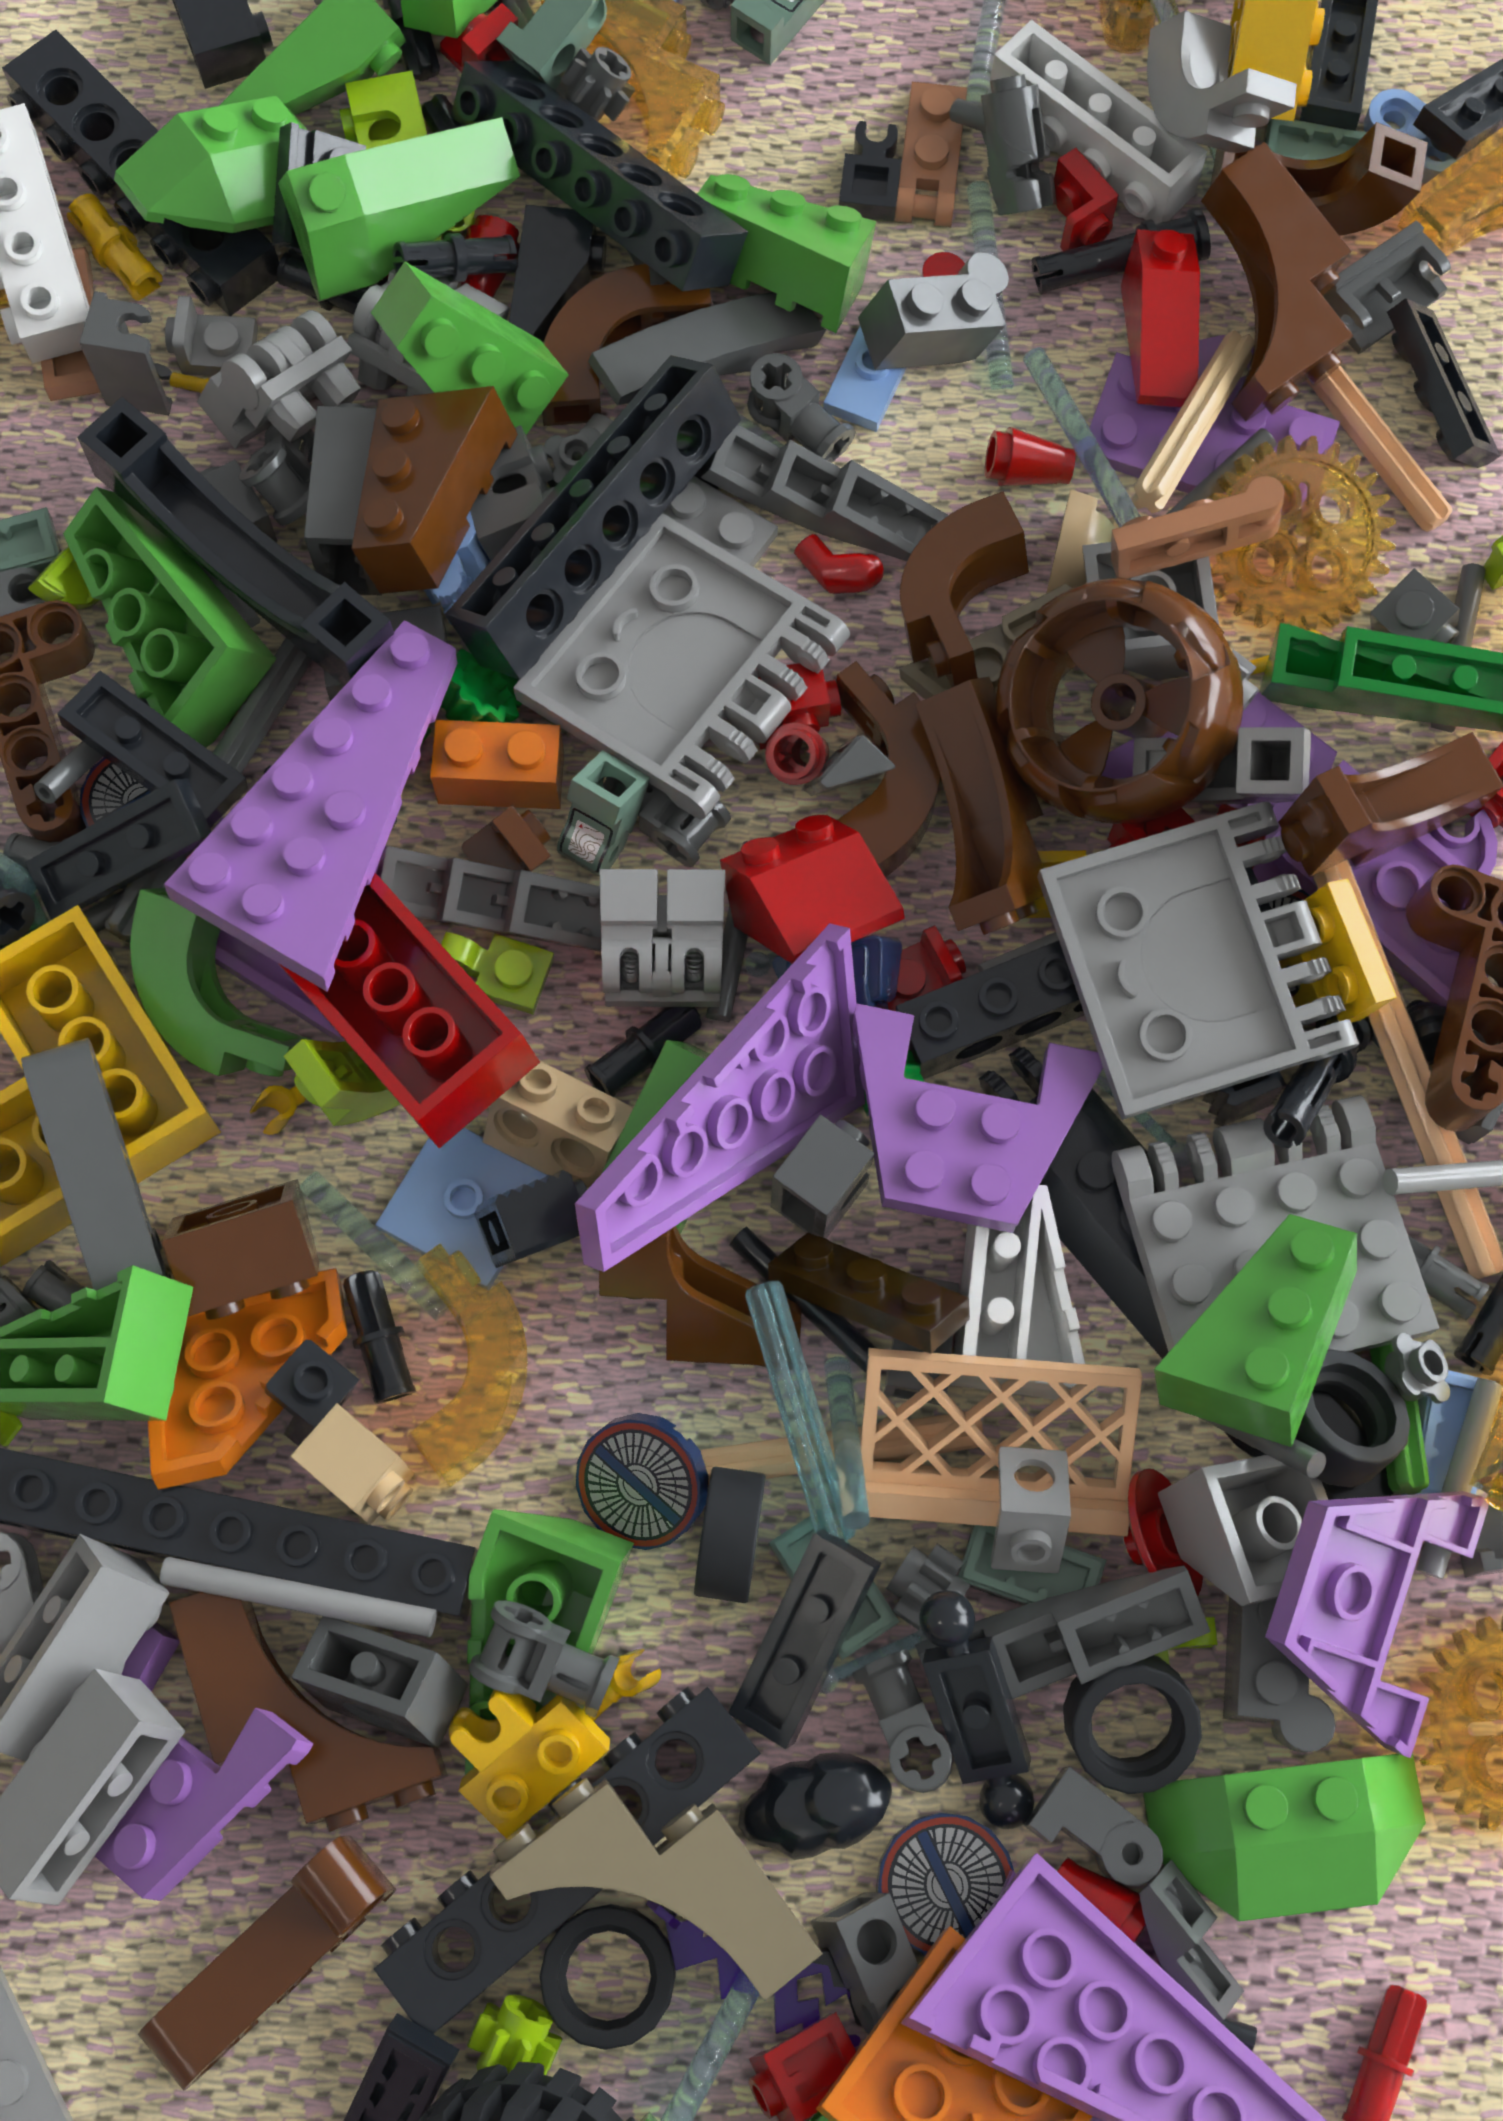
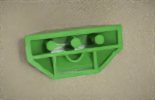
(210, 167)
(1291, 1834)

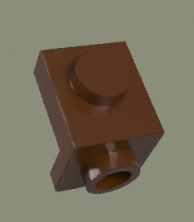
(509, 842)

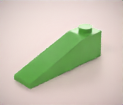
(407, 191)

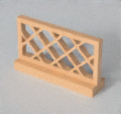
(972, 1493)

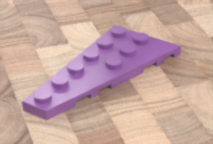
(737, 1109)
(1090, 2017)

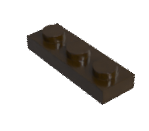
(870, 1292)

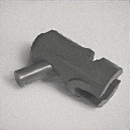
(1014, 142)

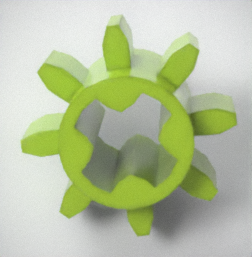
(514, 2034)

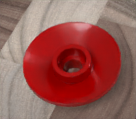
(1149, 1534)

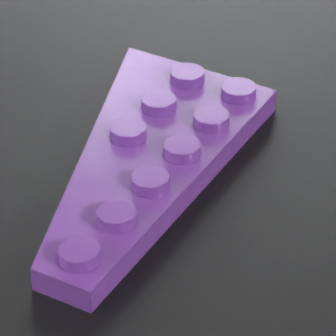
(314, 826)

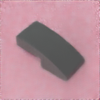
(1176, 1924)

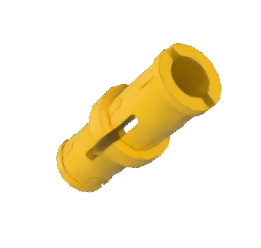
(114, 246)

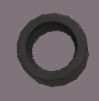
(1377, 1406)
(729, 1534)
(1155, 1767)
(554, 1985)

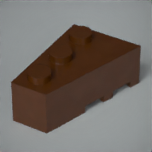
(421, 481)

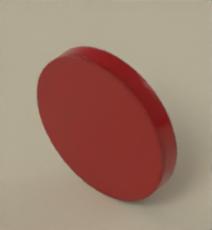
(942, 264)

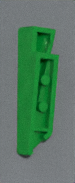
(1386, 677)

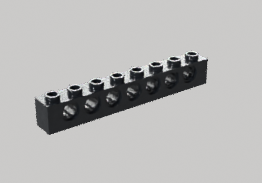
(233, 1533)

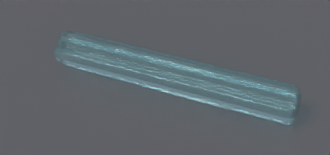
(797, 1406)

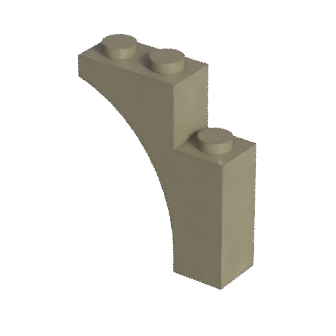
(695, 1873)

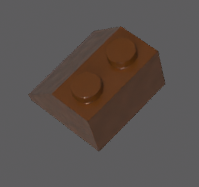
(243, 1250)

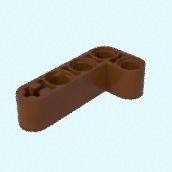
(35, 732)
(1473, 1001)
(266, 1960)

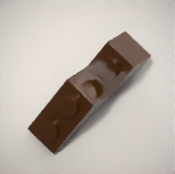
(705, 1301)

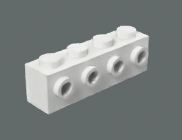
(1106, 123)
(35, 250)

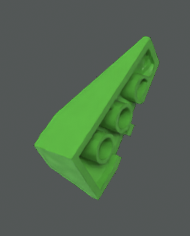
(329, 48)
(551, 1567)

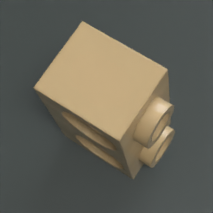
(556, 1124)
(355, 1466)

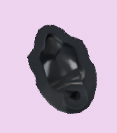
(816, 1805)

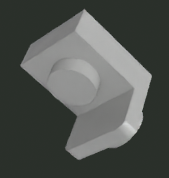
(206, 340)

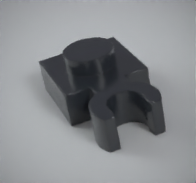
(872, 175)

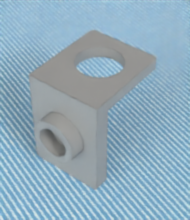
(1031, 1523)

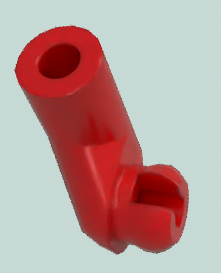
(841, 571)

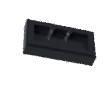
(403, 2074)

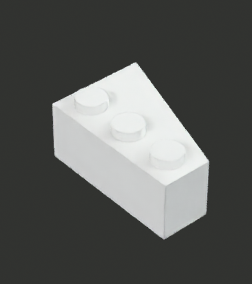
(1018, 1297)

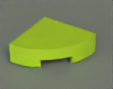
(63, 582)

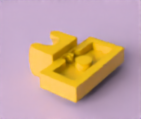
(1350, 951)
(523, 1755)

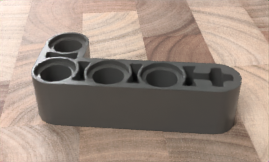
(91, 1162)

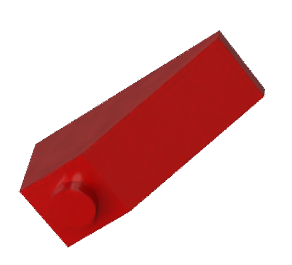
(1162, 315)

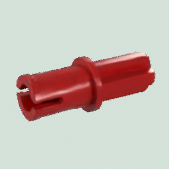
(1387, 2056)

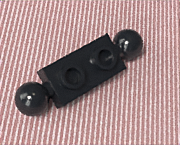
(976, 1709)

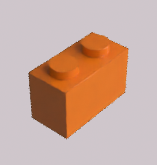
(497, 764)

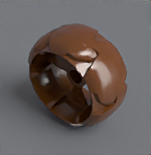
(1087, 631)

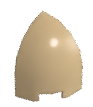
(1079, 527)

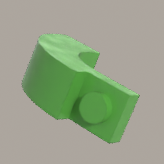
(183, 995)

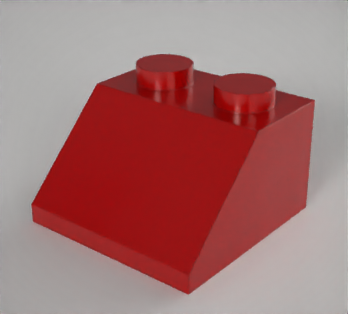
(803, 880)

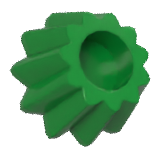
(479, 693)

